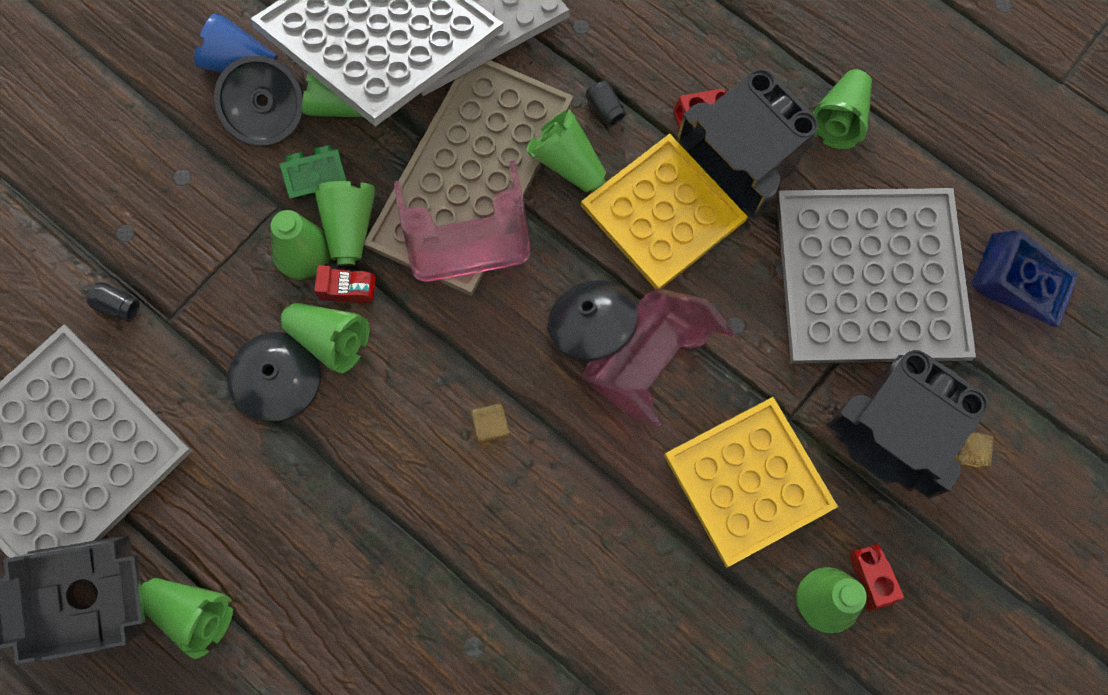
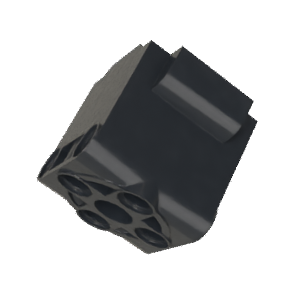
(749, 139)
(911, 424)
(40, 608)

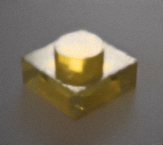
(490, 422)
(976, 451)

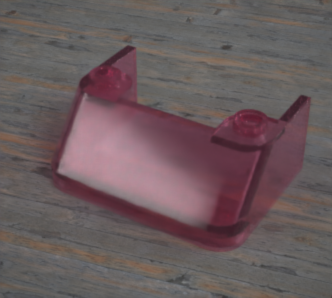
(469, 244)
(664, 325)

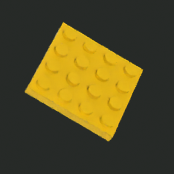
(663, 212)
(750, 481)

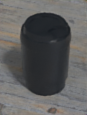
(605, 103)
(112, 302)

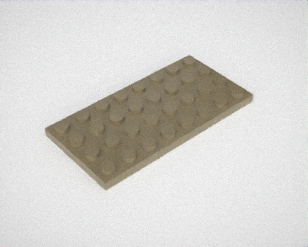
(467, 155)

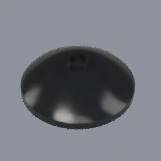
(239, 106)
(595, 332)
(285, 391)

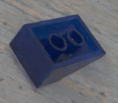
(1025, 277)

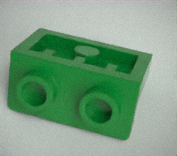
(304, 173)

